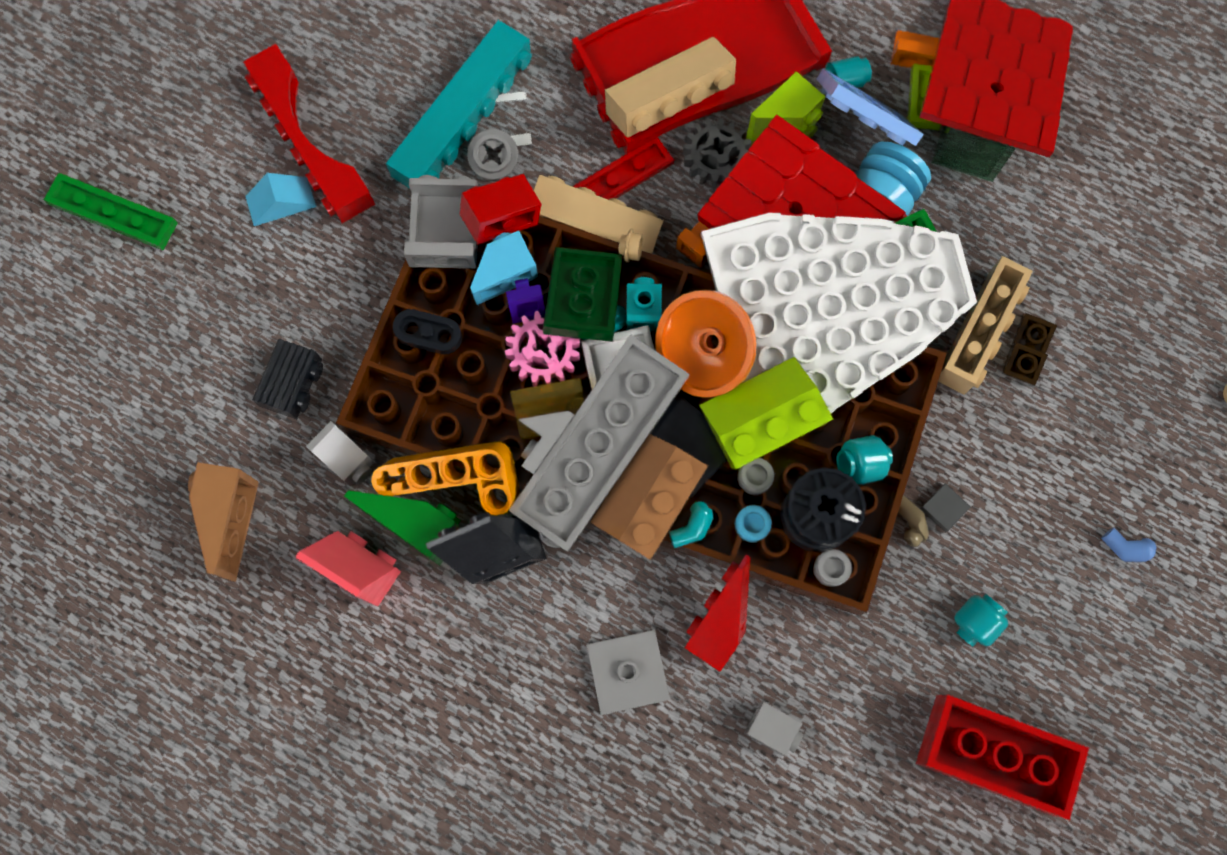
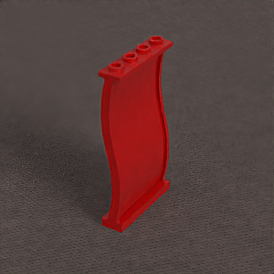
(763, 35)

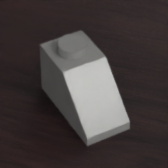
(341, 454)

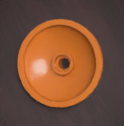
(686, 338)

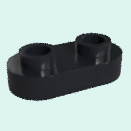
(429, 331)

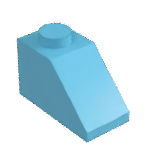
(502, 264)

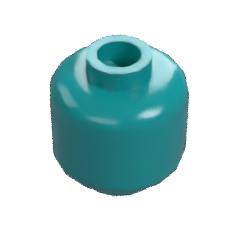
(865, 459)
(981, 620)

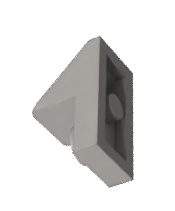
(550, 429)

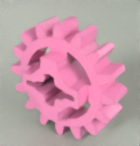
(532, 357)

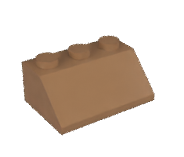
(649, 495)

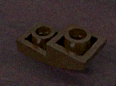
(1029, 349)

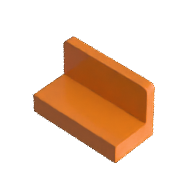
(913, 49)

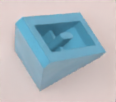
(279, 197)

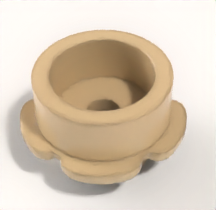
(631, 246)

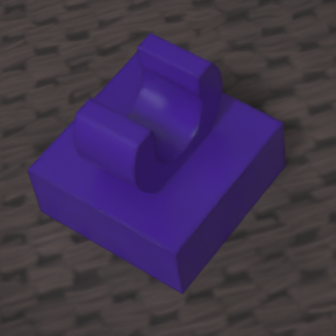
(525, 301)

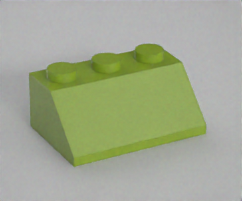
(765, 413)

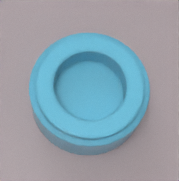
(753, 523)

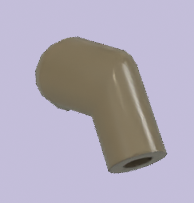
(917, 523)

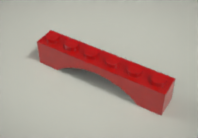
(339, 182)

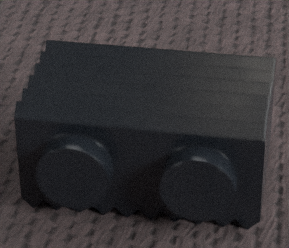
(288, 379)

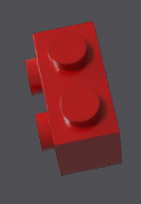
(499, 208)

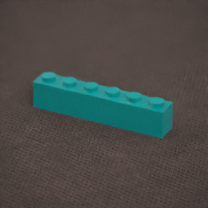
(461, 105)

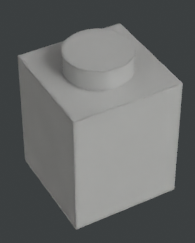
(774, 729)

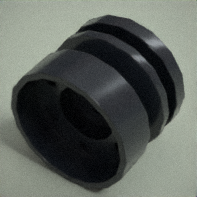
(822, 530)

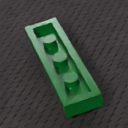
(110, 211)

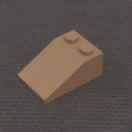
(222, 512)

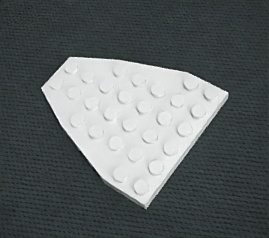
(840, 293)

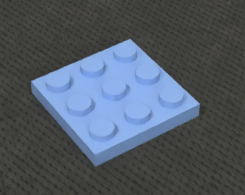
(868, 109)

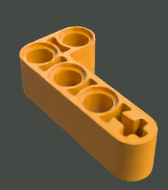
(444, 474)

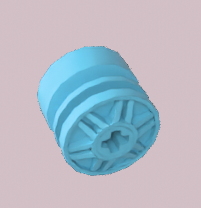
(895, 173)

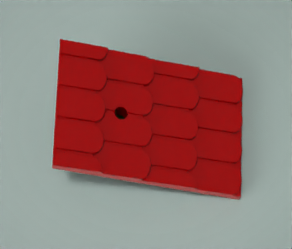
(996, 85)
(795, 178)

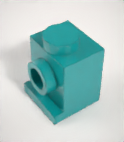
(644, 314)

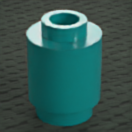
(852, 70)

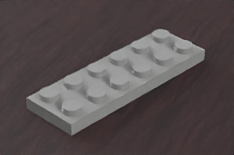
(599, 442)

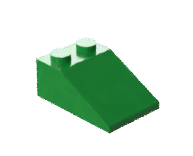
(409, 519)

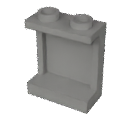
(436, 228)

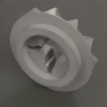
(494, 140)

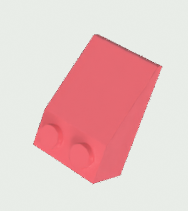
(352, 566)

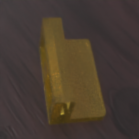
(546, 400)

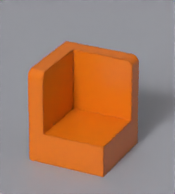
(691, 244)

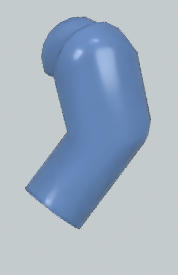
(1129, 551)

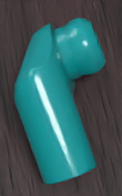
(697, 526)

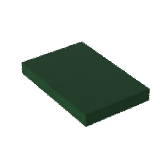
(583, 294)

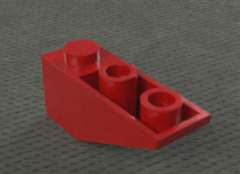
(724, 624)

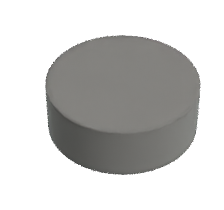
(756, 476)
(832, 568)

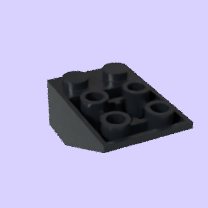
(488, 547)

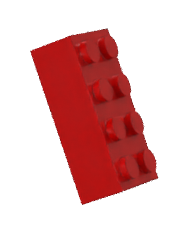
(1003, 756)

